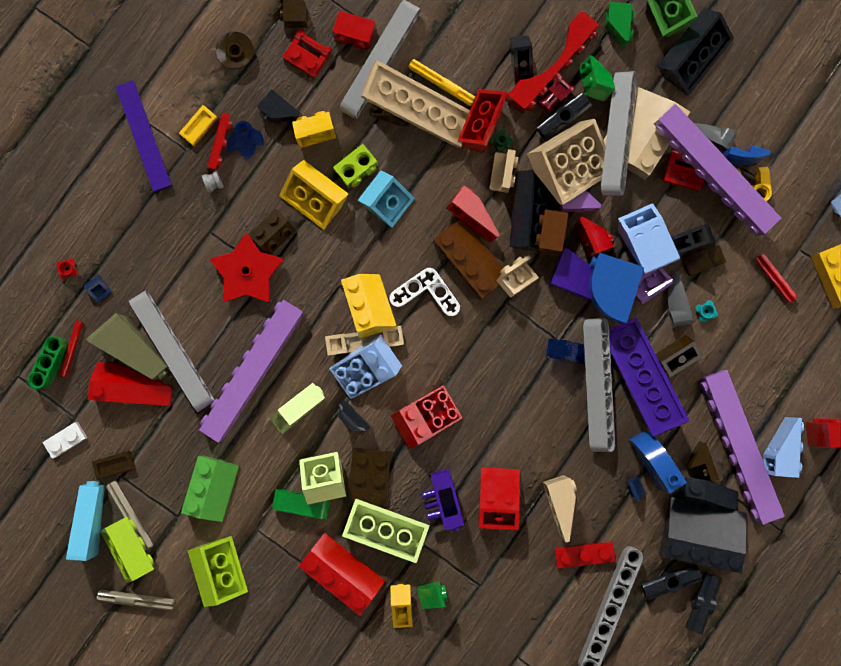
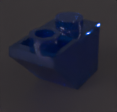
(566, 351)

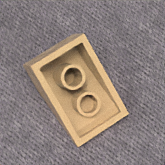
(562, 502)

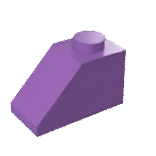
(582, 203)

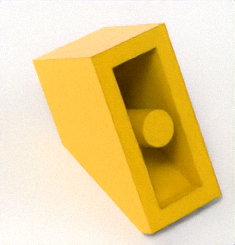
(401, 606)

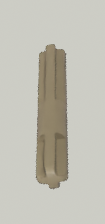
(126, 511)
(135, 600)

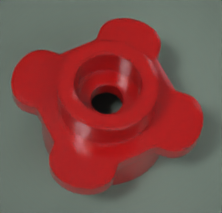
(61, 267)

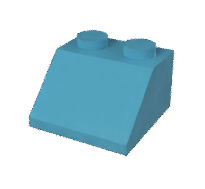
(386, 198)

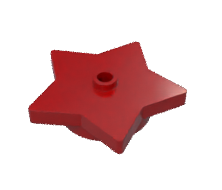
(260, 267)

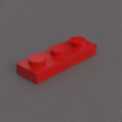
(219, 142)
(584, 554)

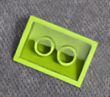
(127, 549)
(217, 571)

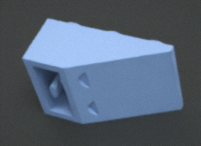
(648, 238)
(366, 367)
(784, 450)

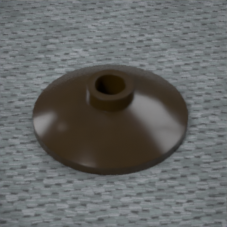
(228, 44)

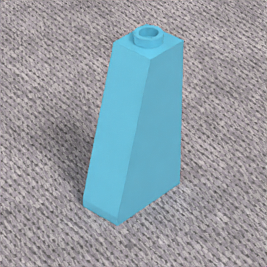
(86, 522)

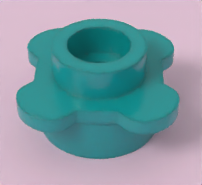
(712, 313)

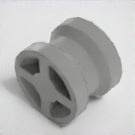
(212, 181)

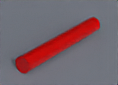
(71, 348)

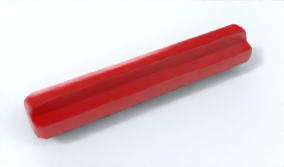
(776, 278)

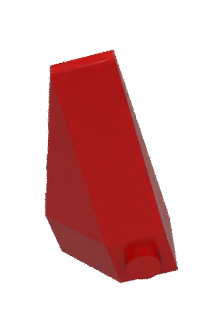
(119, 384)

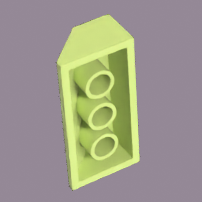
(385, 530)

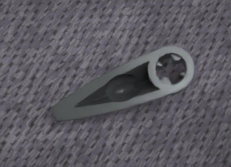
(720, 137)
(678, 303)

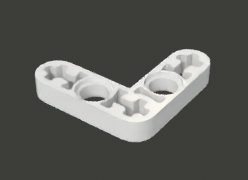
(431, 287)

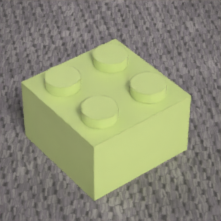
(322, 478)

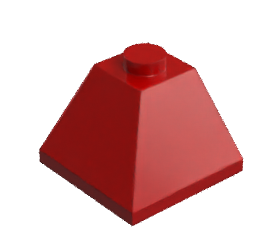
(593, 237)

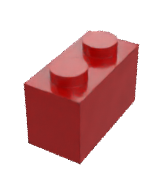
(354, 30)

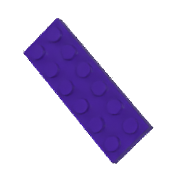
(645, 378)

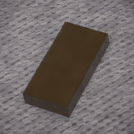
(113, 465)

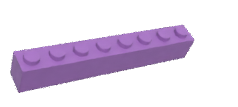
(717, 171)
(251, 372)
(742, 447)

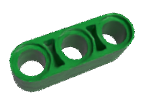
(40, 368)
(296, 503)

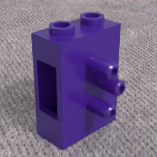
(446, 501)

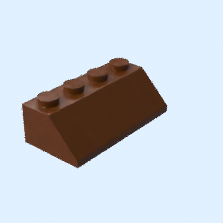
(469, 258)

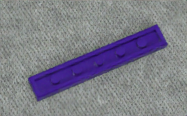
(143, 136)

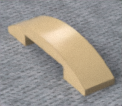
(350, 342)

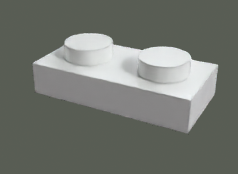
(65, 440)

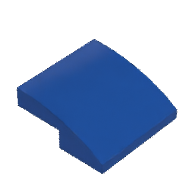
(751, 156)

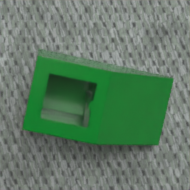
(618, 22)
(596, 79)
(432, 595)

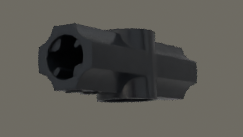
(556, 124)
(683, 578)
(703, 603)

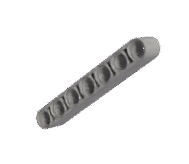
(383, 52)
(619, 134)
(171, 351)
(599, 385)
(609, 600)

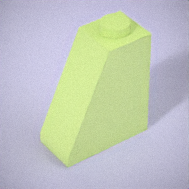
(297, 408)

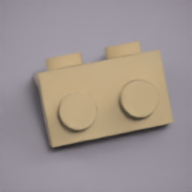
(502, 171)
(517, 277)

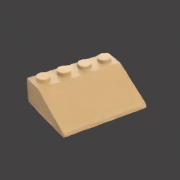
(646, 143)
(570, 160)

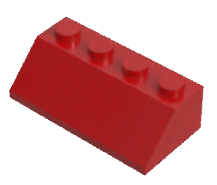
(342, 573)

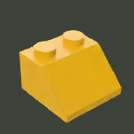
(314, 129)

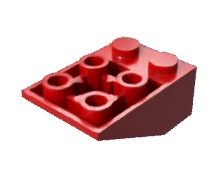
(426, 417)
(499, 498)

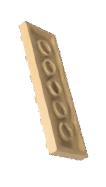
(414, 103)

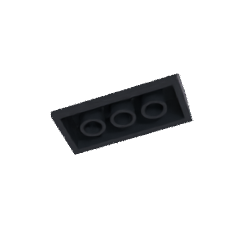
(696, 51)
(529, 202)

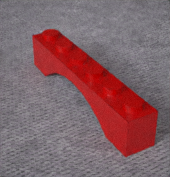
(528, 90)

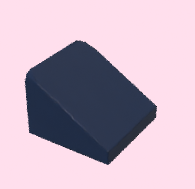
(97, 289)
(635, 488)

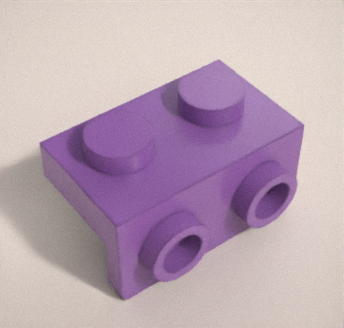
(652, 284)

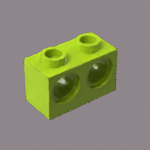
(351, 162)

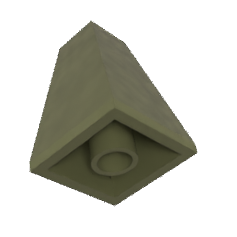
(126, 343)

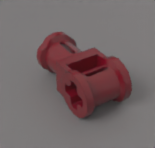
(557, 93)

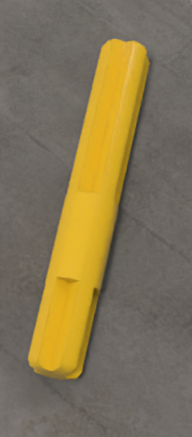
(442, 82)

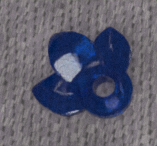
(244, 142)

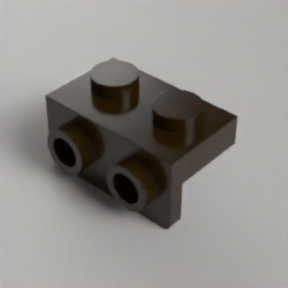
(272, 232)

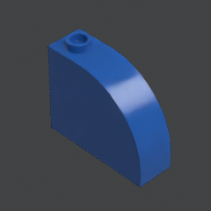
(613, 286)
(657, 462)

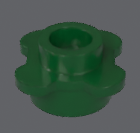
(501, 145)

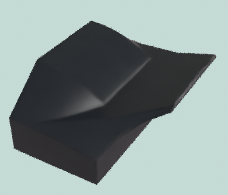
(352, 418)

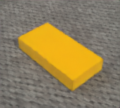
(198, 125)

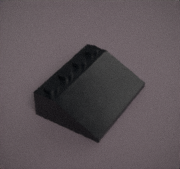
(704, 535)

